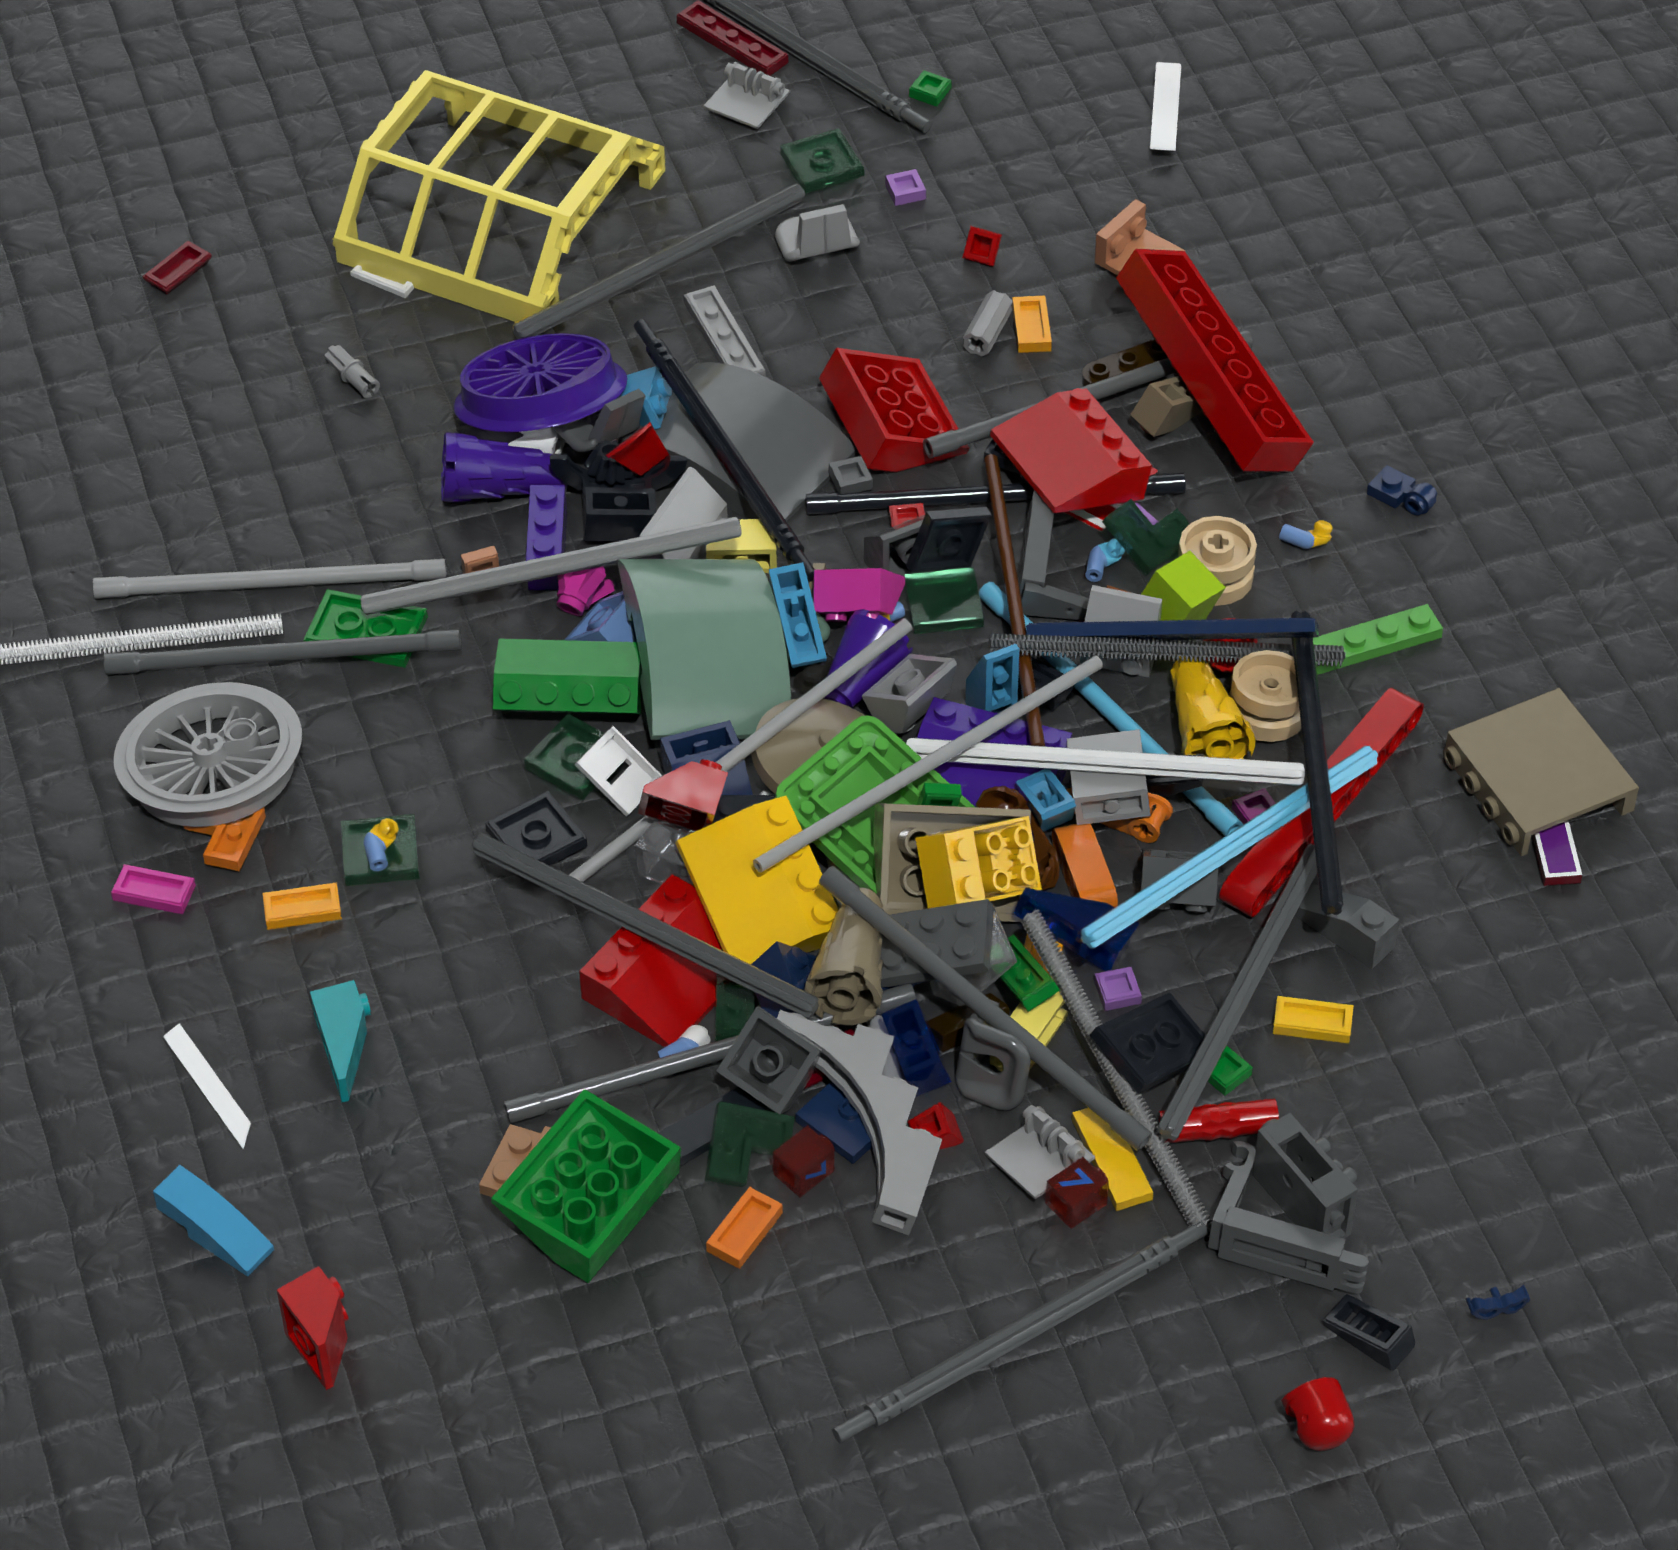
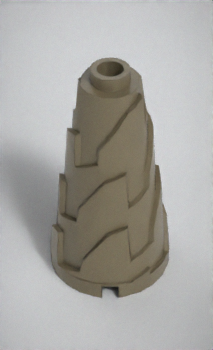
(849, 968)

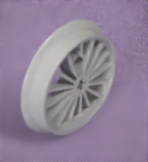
(228, 753)

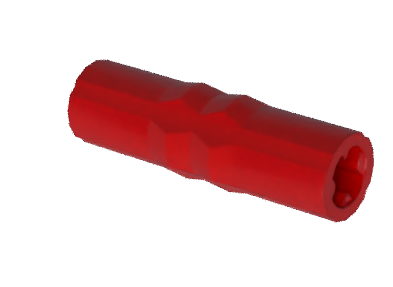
(1226, 1120)

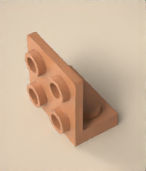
(1124, 235)

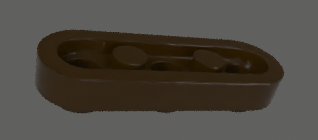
(1122, 362)

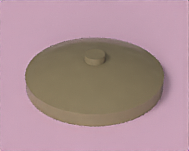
(799, 739)

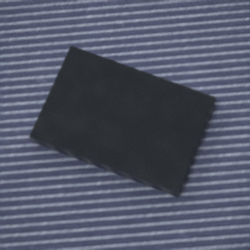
(1150, 1042)

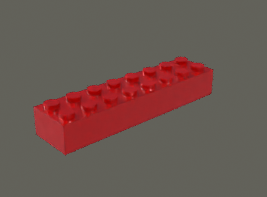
(1214, 360)

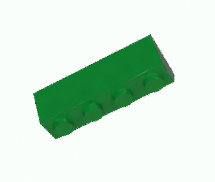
(567, 676)

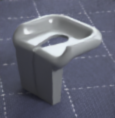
(816, 233)

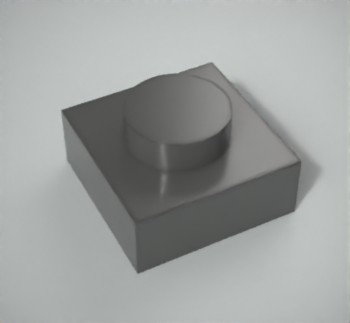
(850, 475)

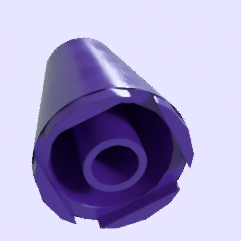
(859, 634)

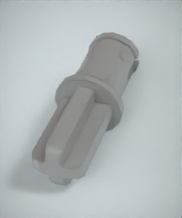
(352, 371)

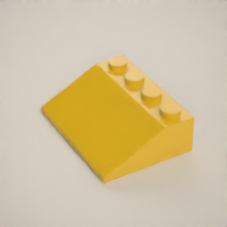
(754, 907)

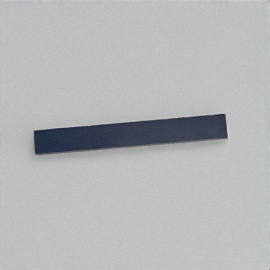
(1183, 629)

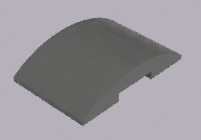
(771, 427)

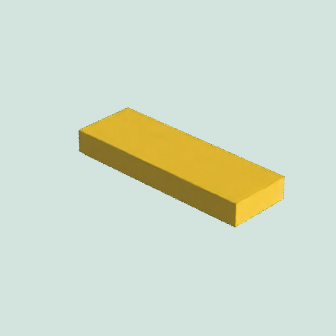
(1115, 1158)

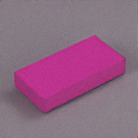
(153, 889)

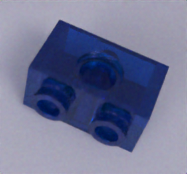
(916, 1047)

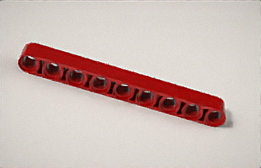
(1276, 855)

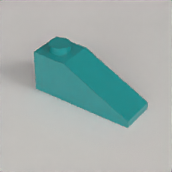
(343, 1030)

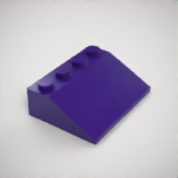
(950, 720)

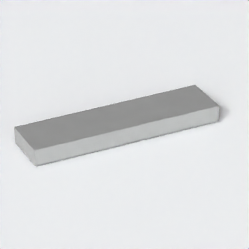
(721, 329)

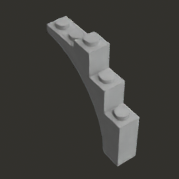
(884, 1104)

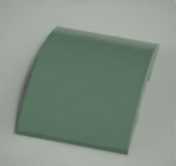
(705, 642)

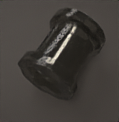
(812, 675)

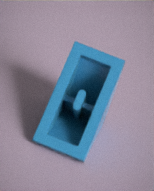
(1047, 799)

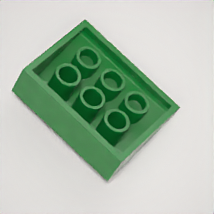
(588, 1184)

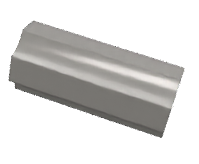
(987, 323)

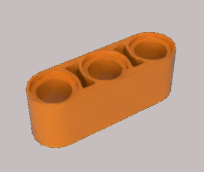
(1084, 864)

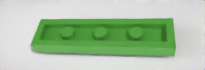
(1382, 636)

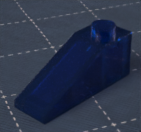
(1067, 918)

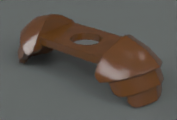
(1045, 853)

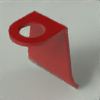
(640, 450)

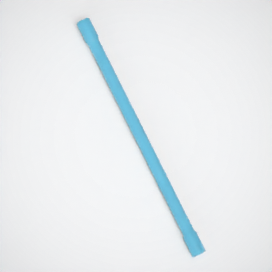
(1214, 810)

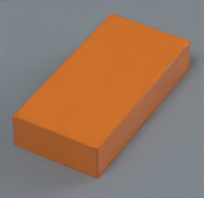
(744, 1227)

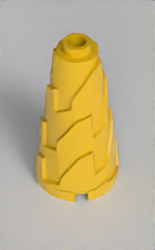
(1207, 715)

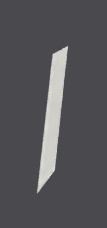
(209, 1083)

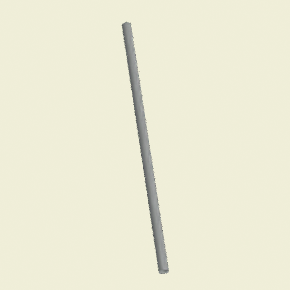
(757, 739)
(926, 764)

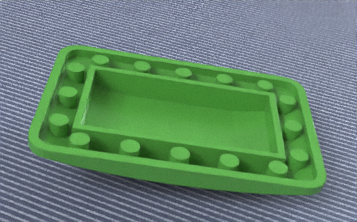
(842, 771)

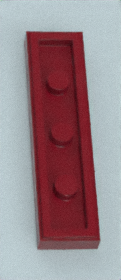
(732, 38)

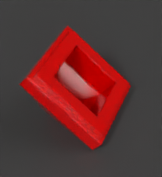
(982, 246)

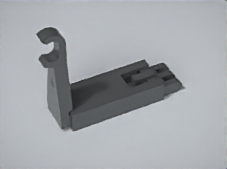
(1033, 566)
(1276, 1244)

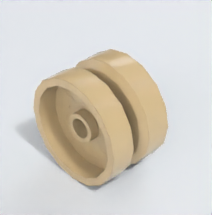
(1226, 551)
(1267, 694)

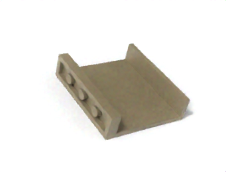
(1537, 767)

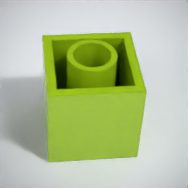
(1185, 589)

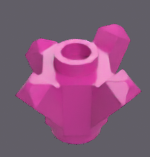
(582, 589)

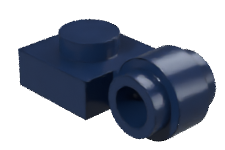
(1396, 487)

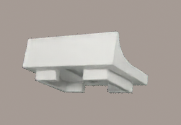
(605, 758)

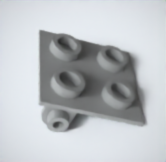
(747, 95)
(1037, 1151)

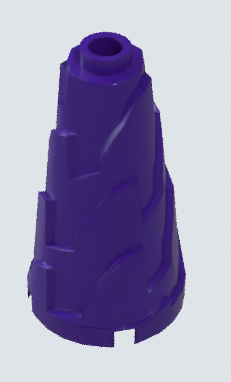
(491, 469)

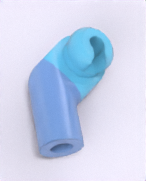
(1101, 557)

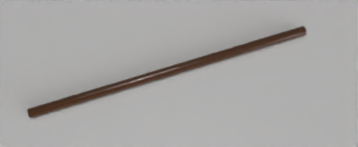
(1012, 592)

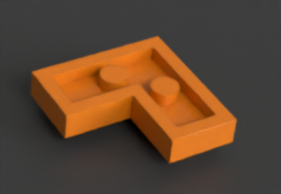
(231, 840)

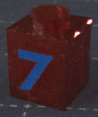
(804, 1161)
(1077, 1192)

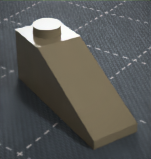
(1165, 406)

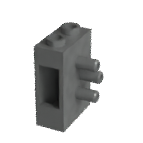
(1304, 1178)

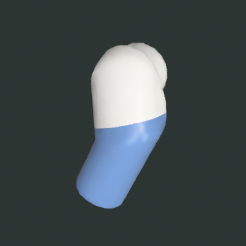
(691, 1038)

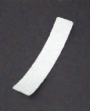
(1165, 106)

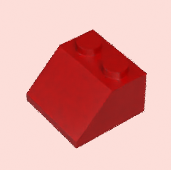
(315, 1322)

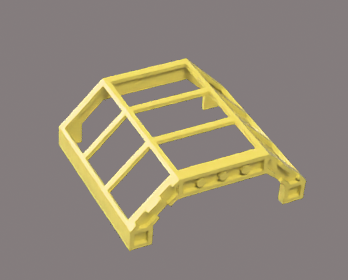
(615, 154)

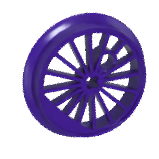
(538, 383)

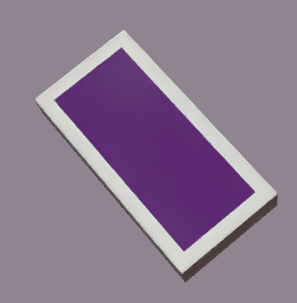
(1557, 855)

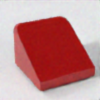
(940, 1123)

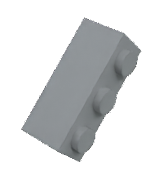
(687, 505)

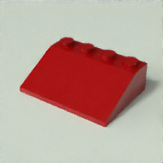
(887, 407)
(1074, 453)
(648, 983)

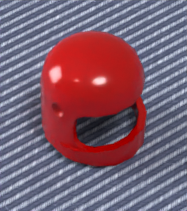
(1320, 1413)

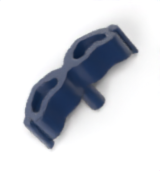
(1493, 1306)

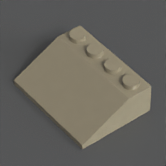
(896, 853)

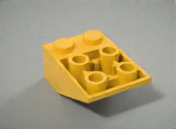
(978, 862)

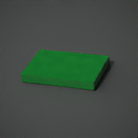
(342, 618)

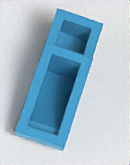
(212, 1220)

